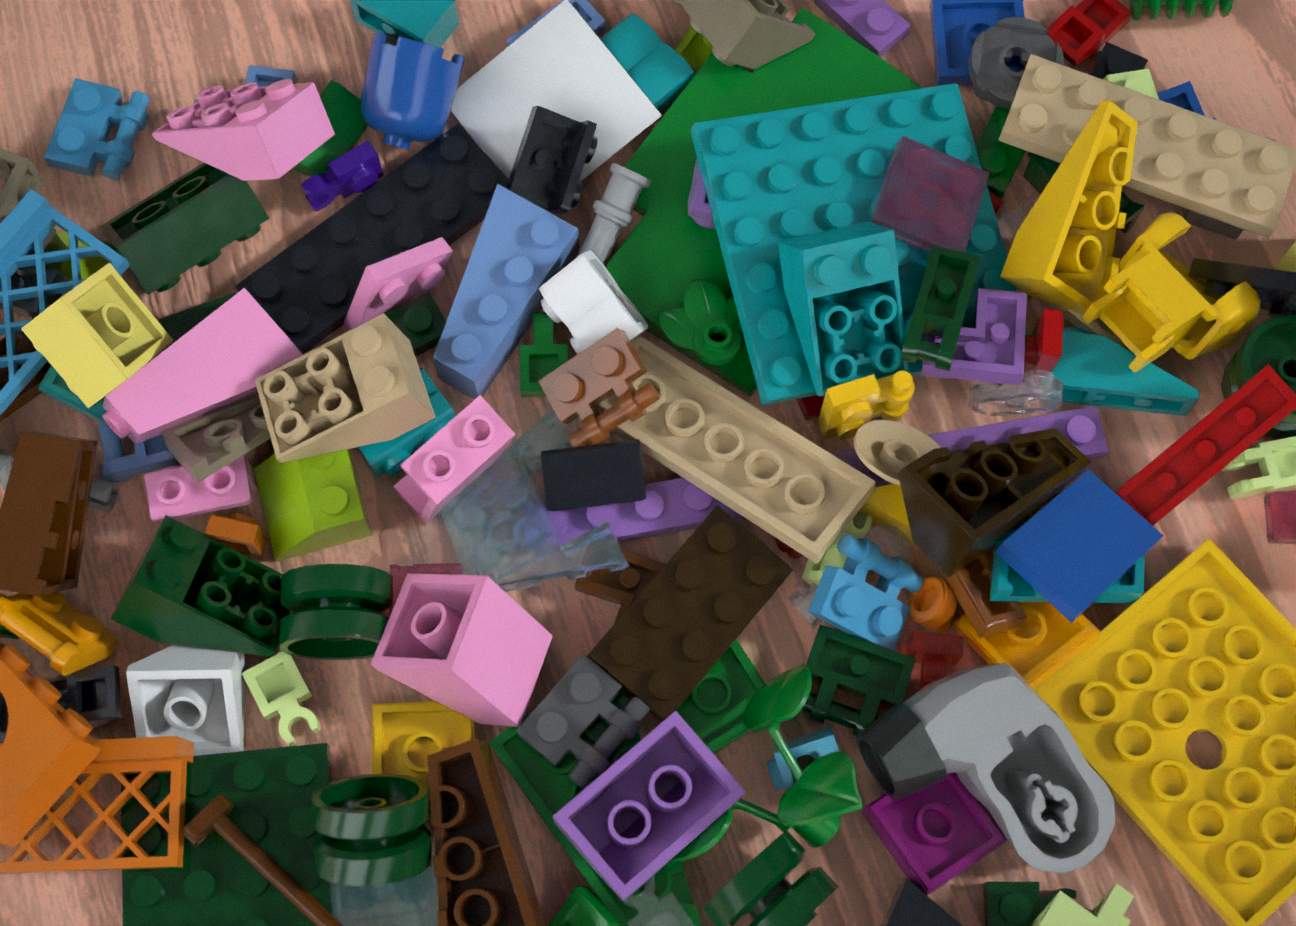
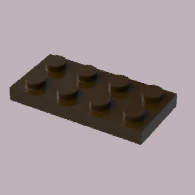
(690, 613)

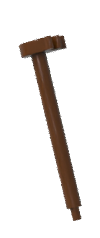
(215, 817)

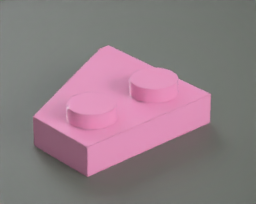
(397, 281)

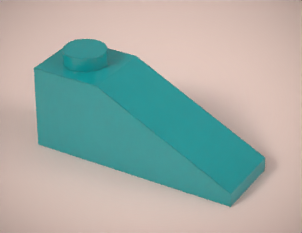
(1098, 375)

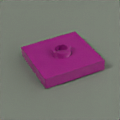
(934, 832)

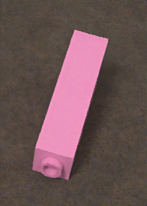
(200, 370)

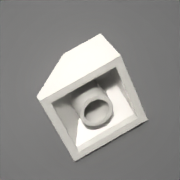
(190, 696)

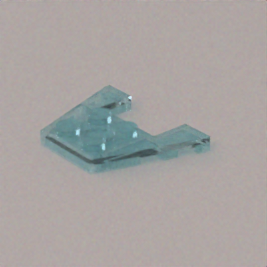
(506, 529)

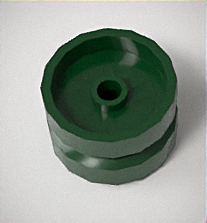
(1268, 344)
(334, 611)
(371, 829)
(766, 892)

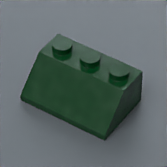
(184, 226)

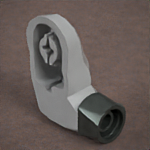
(1007, 755)

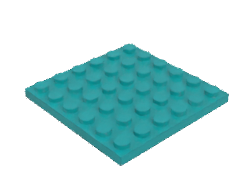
(815, 173)

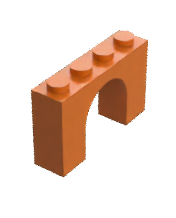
(41, 748)

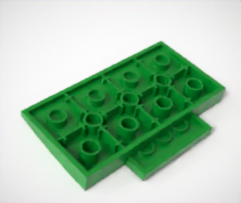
(667, 244)

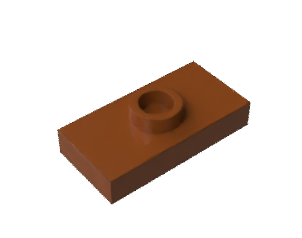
(972, 590)

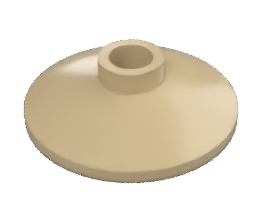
(890, 446)

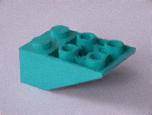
(845, 302)

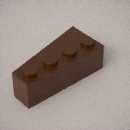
(476, 843)

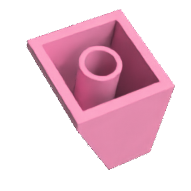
(464, 646)

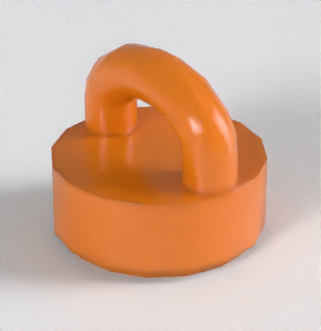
(933, 605)

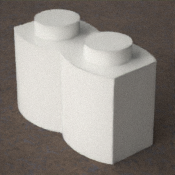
(589, 302)

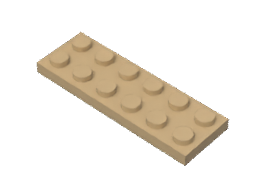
(1176, 151)
(743, 456)

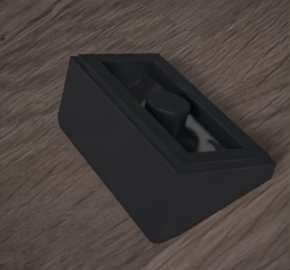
(593, 475)

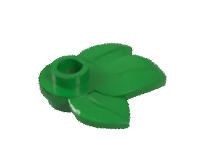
(703, 317)

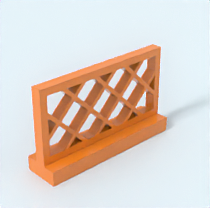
(118, 757)

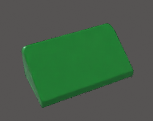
(347, 123)

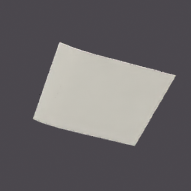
(560, 69)

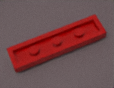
(1209, 445)

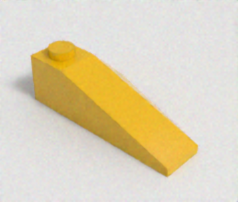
(1070, 232)

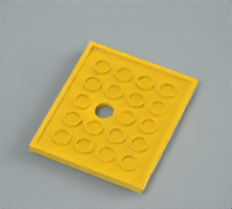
(1184, 660)

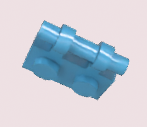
(86, 124)
(858, 607)

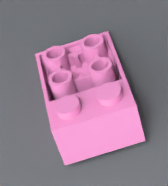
(250, 128)

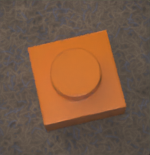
(238, 533)

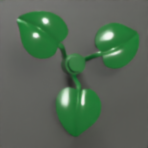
(823, 789)

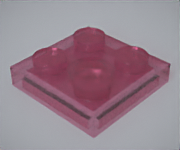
(929, 197)

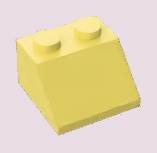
(97, 335)

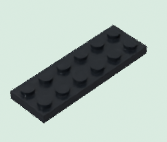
(426, 198)

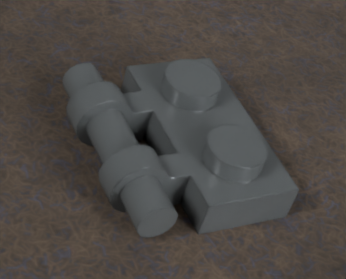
(569, 713)

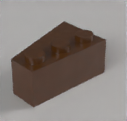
(45, 513)

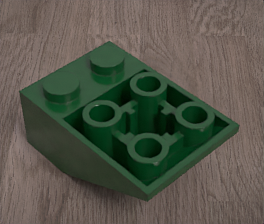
(202, 594)

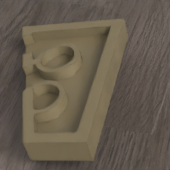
(218, 437)

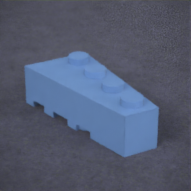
(499, 290)

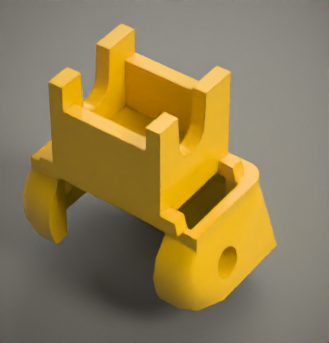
(1160, 308)

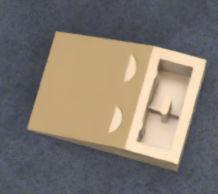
(345, 393)

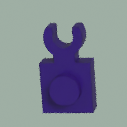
(347, 174)

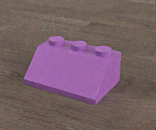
(648, 806)

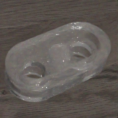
(1037, 393)

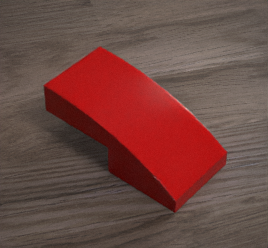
(1088, 27)

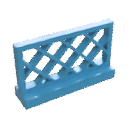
(19, 236)

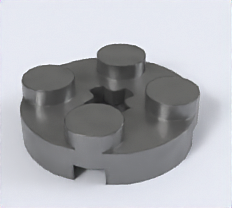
(996, 45)

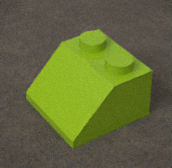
(311, 503)

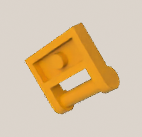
(57, 630)

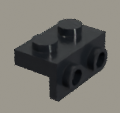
(552, 160)

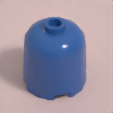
(408, 90)

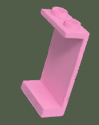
(453, 459)

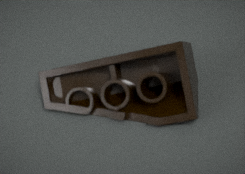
(978, 494)

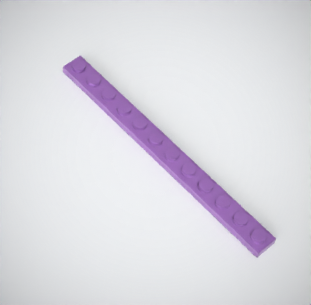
(682, 506)

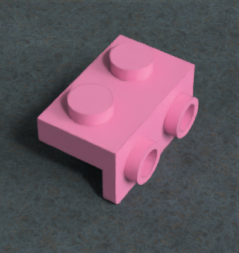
(180, 496)

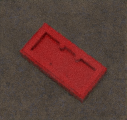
(1044, 345)

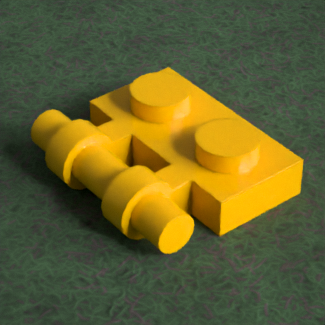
(863, 399)

